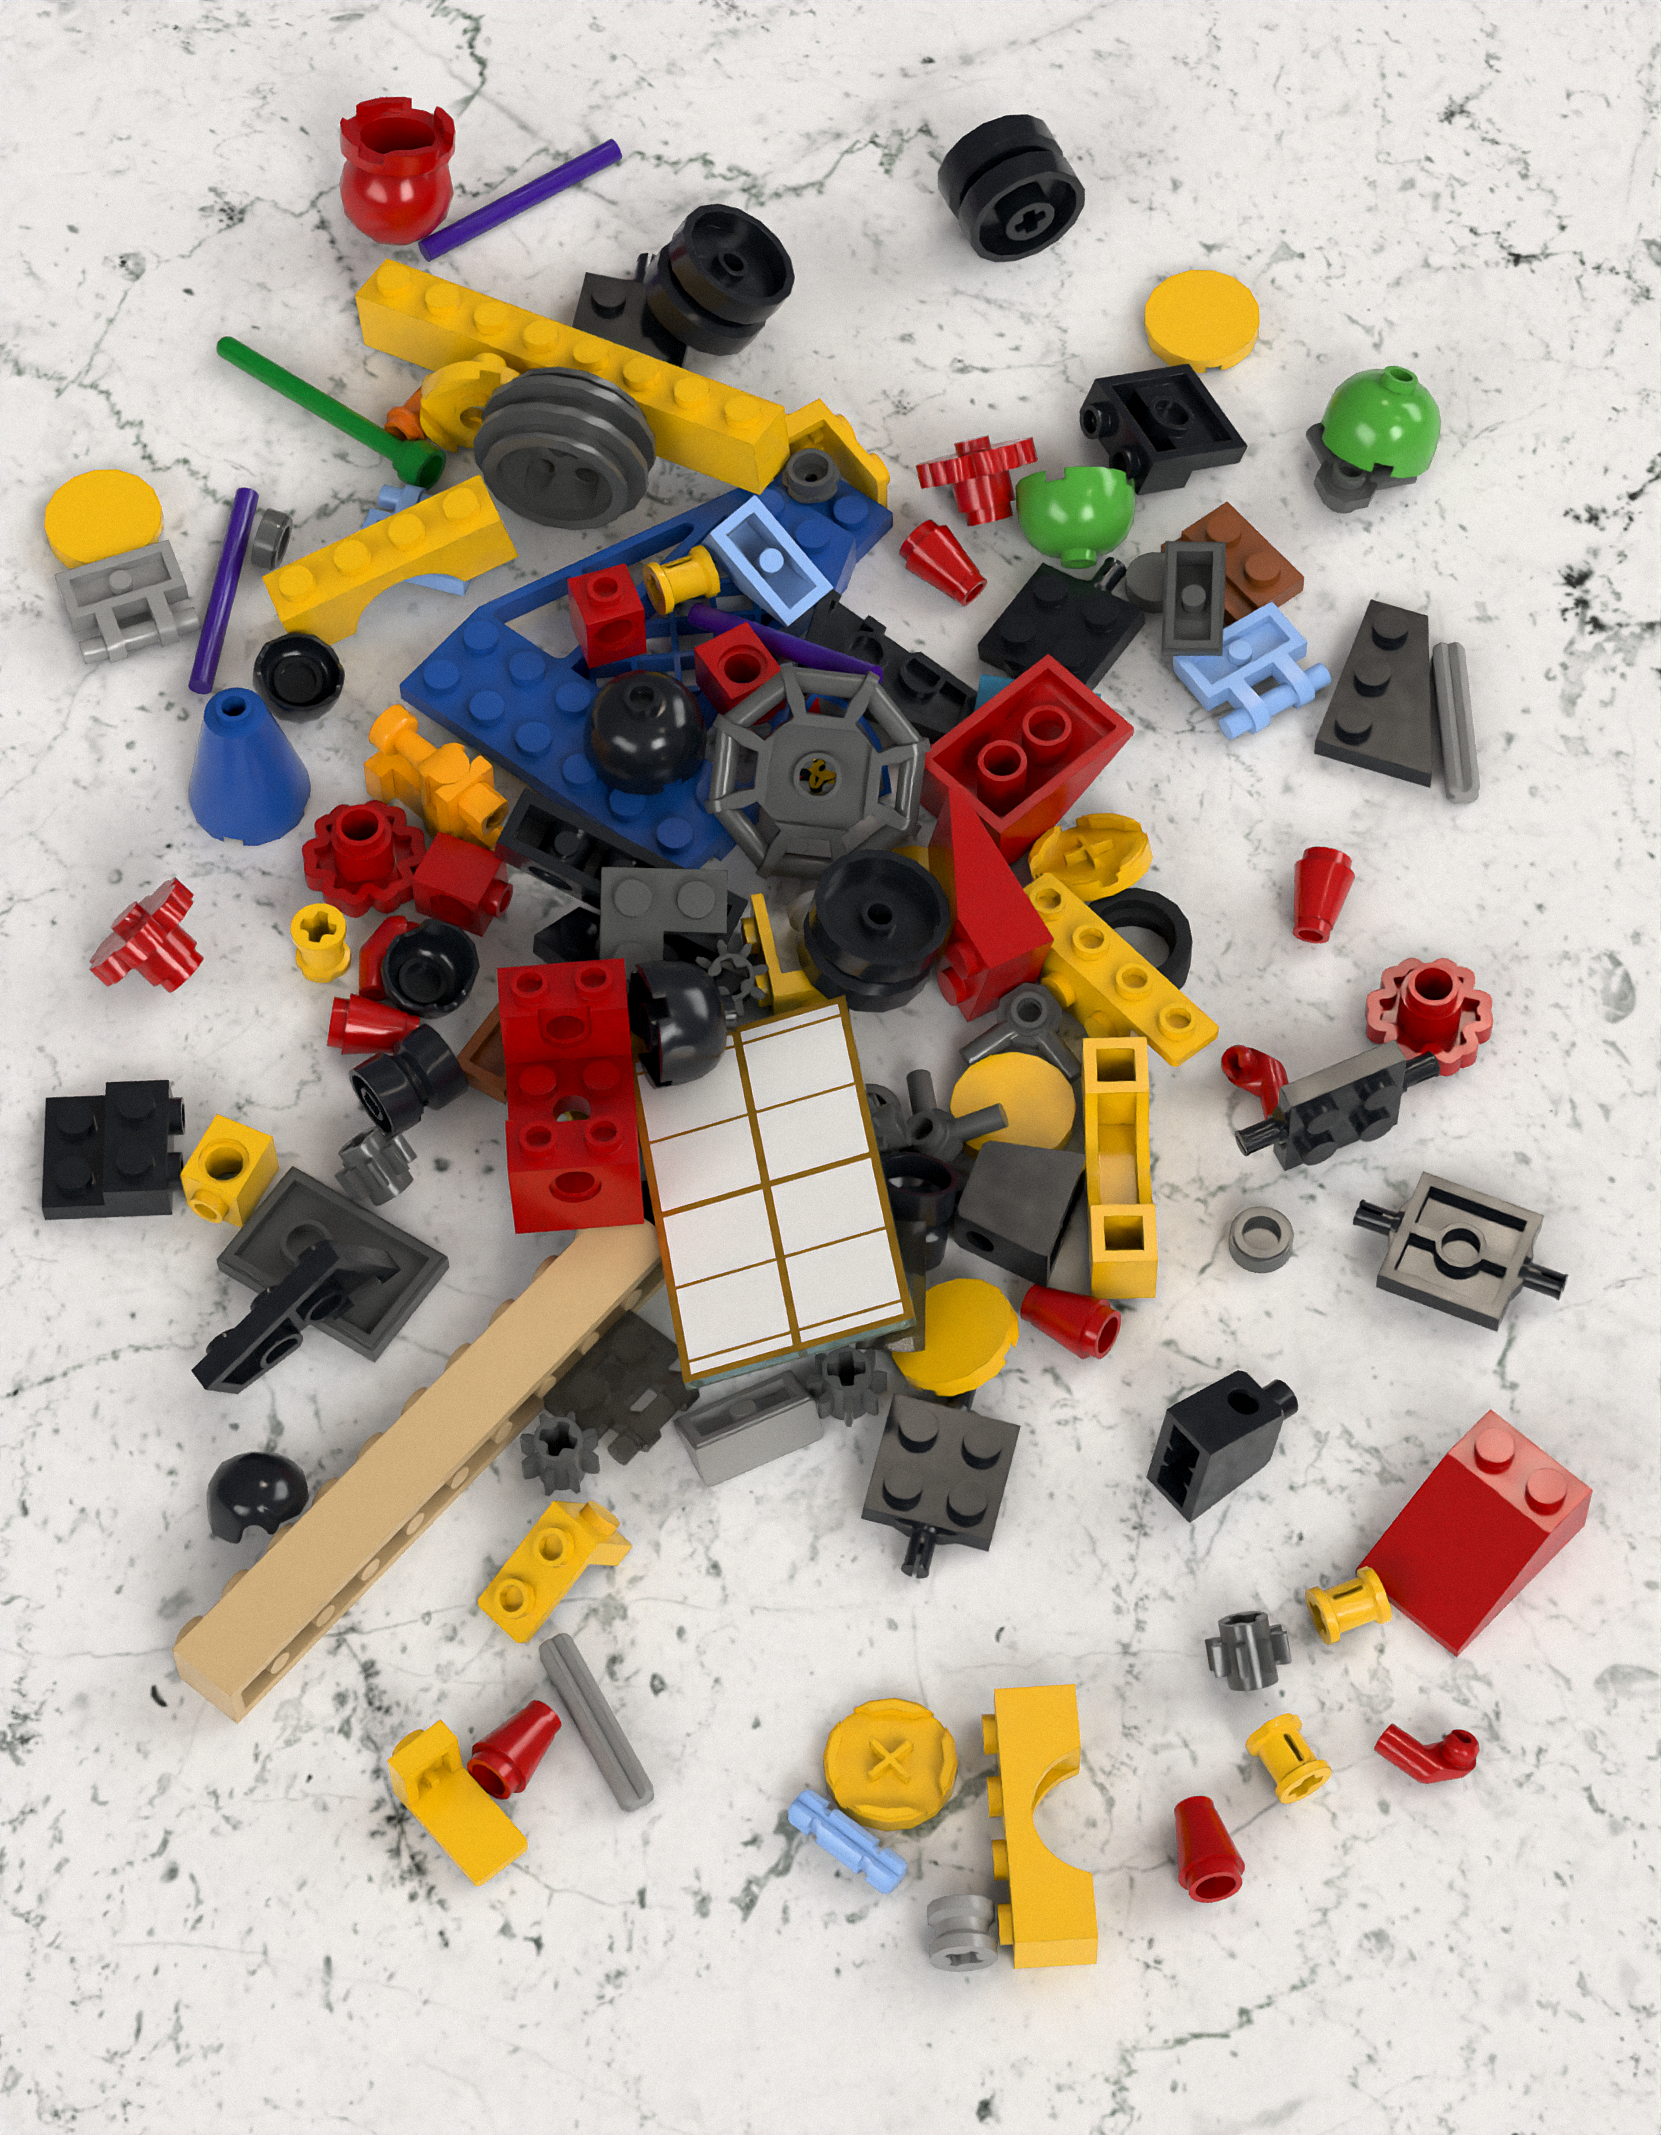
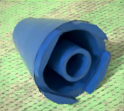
(246, 772)

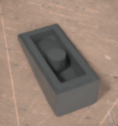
(1194, 598)

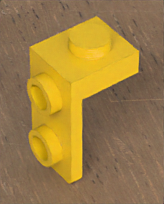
(820, 429)
(782, 990)
(550, 1563)
(452, 1805)

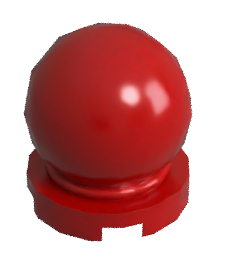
(396, 169)

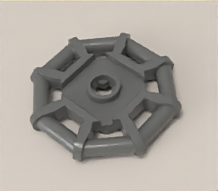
(794, 747)

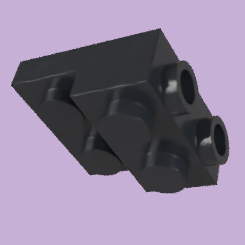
(1159, 426)
(112, 1152)

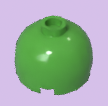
(1383, 420)
(1077, 514)

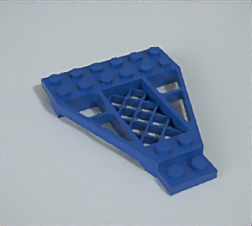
(533, 707)

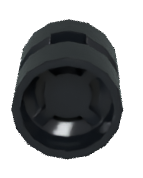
(401, 1085)
(923, 1190)

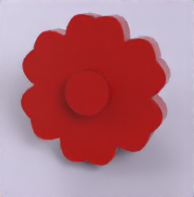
(979, 476)
(363, 858)
(150, 941)
(1431, 1011)

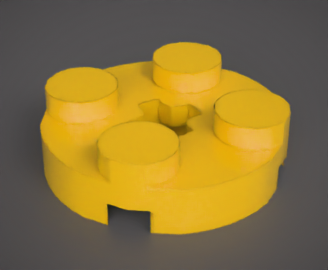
(452, 392)

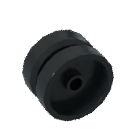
(1011, 188)
(718, 279)
(873, 930)

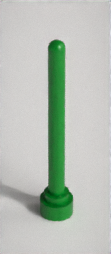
(415, 461)

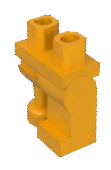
(434, 781)

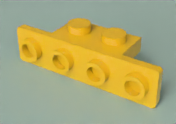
(1110, 983)

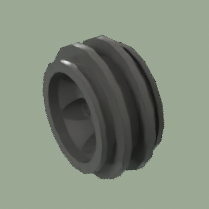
(565, 448)

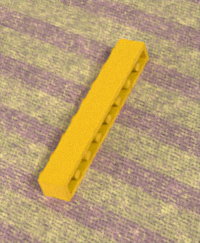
(692, 416)

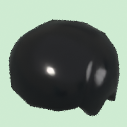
(298, 677)
(430, 969)
(254, 1491)

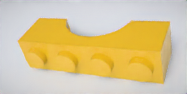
(445, 534)
(1118, 1168)
(1049, 1902)

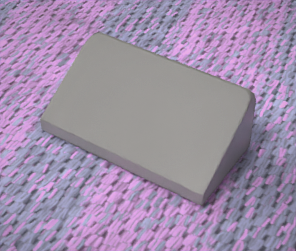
(750, 1428)

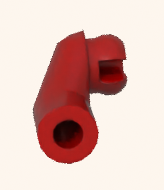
(372, 953)
(1255, 1074)
(1431, 1762)

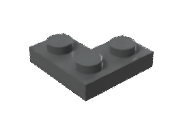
(652, 902)

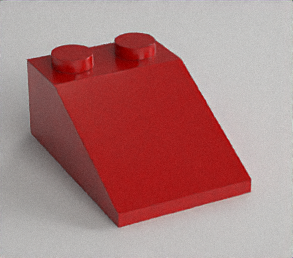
(1026, 755)
(994, 928)
(1477, 1532)

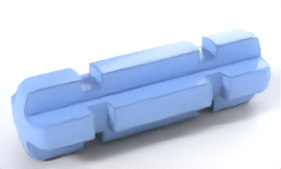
(847, 1841)

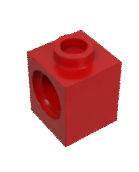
(607, 615)
(731, 659)
(461, 884)

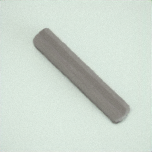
(1455, 723)
(596, 1722)

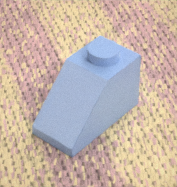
(766, 562)

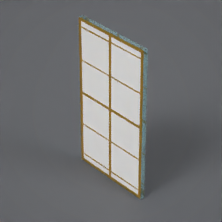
(772, 1199)

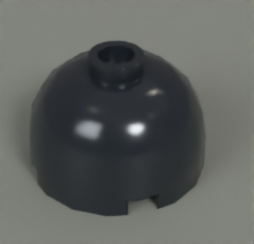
(644, 732)
(679, 1020)

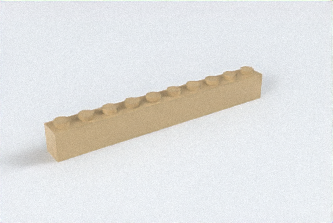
(414, 1468)

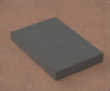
(308, 1212)

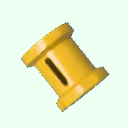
(681, 580)
(320, 943)
(1348, 1605)
(1288, 1758)

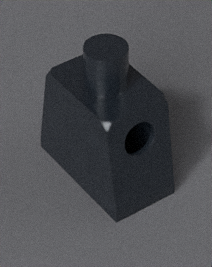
(1018, 1206)
(1218, 1440)

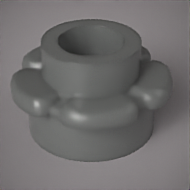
(809, 465)

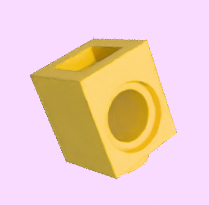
(224, 1149)

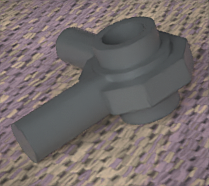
(1345, 485)
(1029, 1020)
(939, 1132)

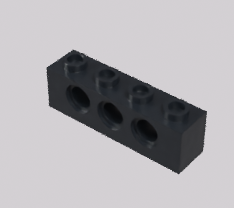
(572, 850)

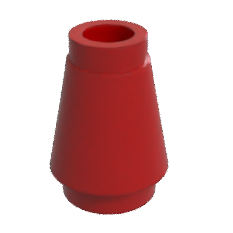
(942, 562)
(1320, 891)
(367, 1026)
(1074, 1320)
(511, 1753)
(1205, 1852)

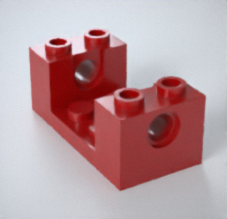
(565, 1053)

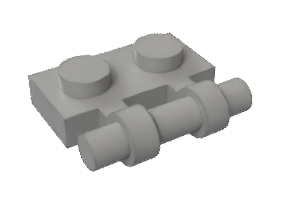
(122, 588)

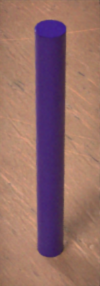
(520, 200)
(223, 591)
(781, 643)

